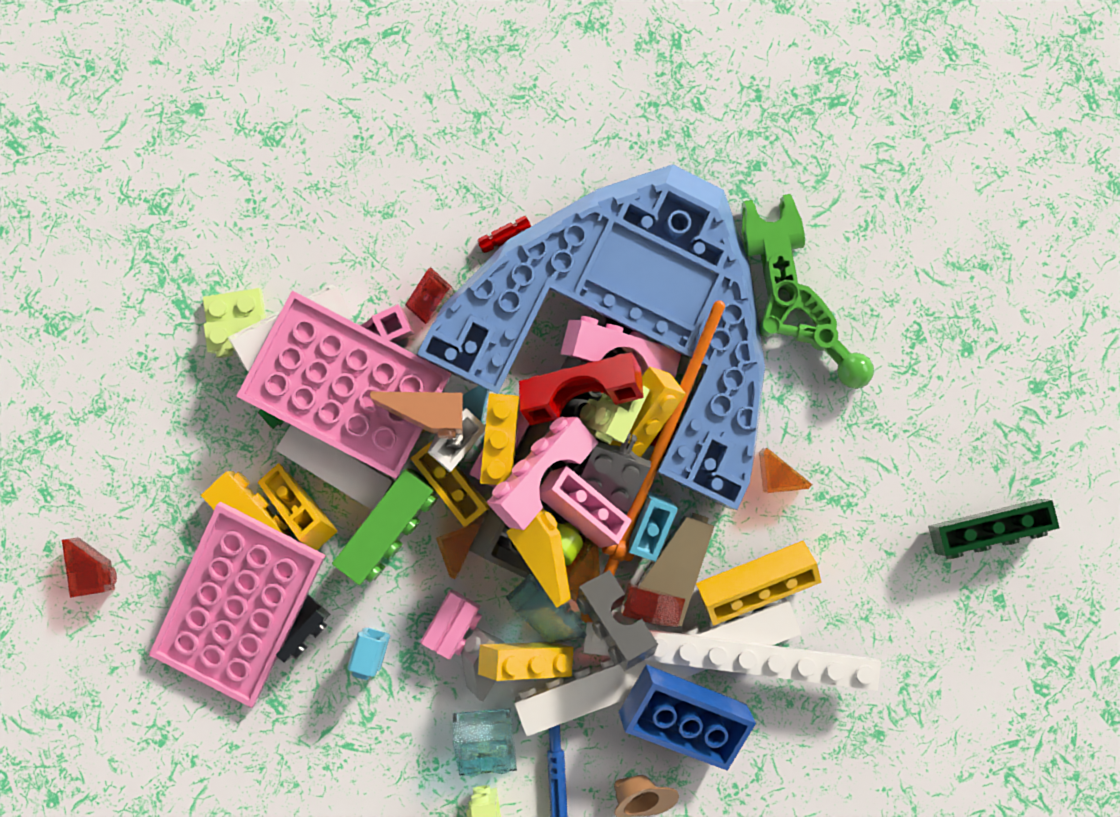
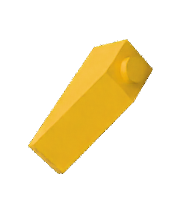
(297, 508)
(543, 553)

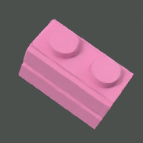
(450, 625)

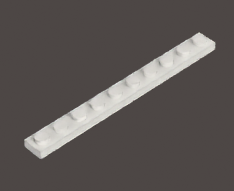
(755, 659)

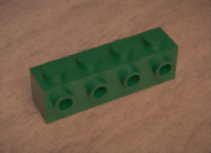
(994, 527)

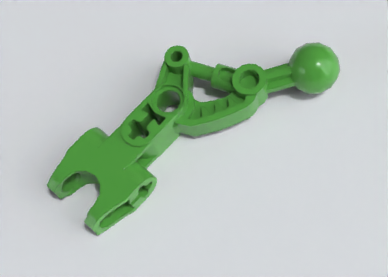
(775, 244)

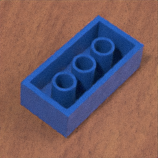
(686, 717)

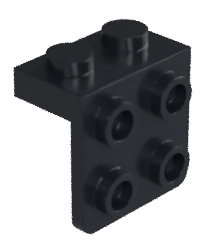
(307, 624)

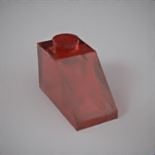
(87, 569)
(652, 606)

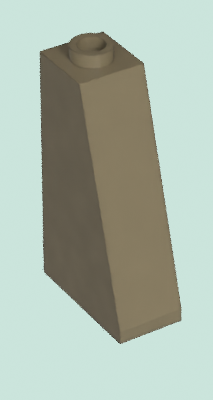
(680, 560)

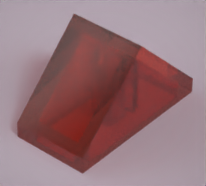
(429, 296)

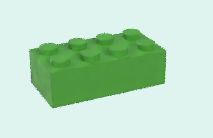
(385, 526)

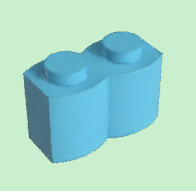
(368, 653)

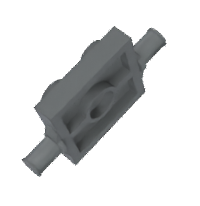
(616, 472)

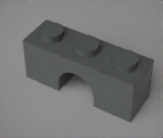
(626, 643)

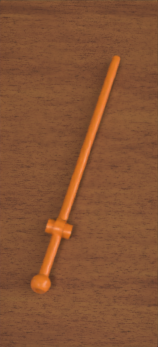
(619, 552)

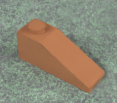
(432, 411)

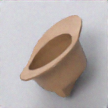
(641, 797)

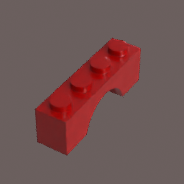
(546, 395)

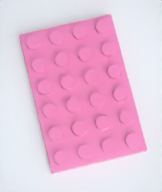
(320, 379)
(236, 604)

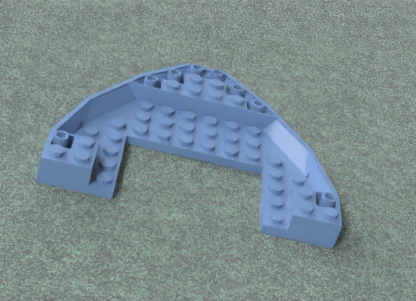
(655, 262)

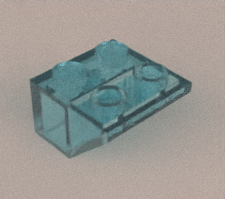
(540, 613)
(484, 742)

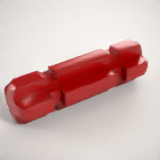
(503, 234)

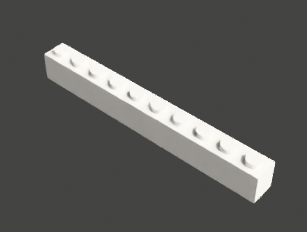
(609, 684)

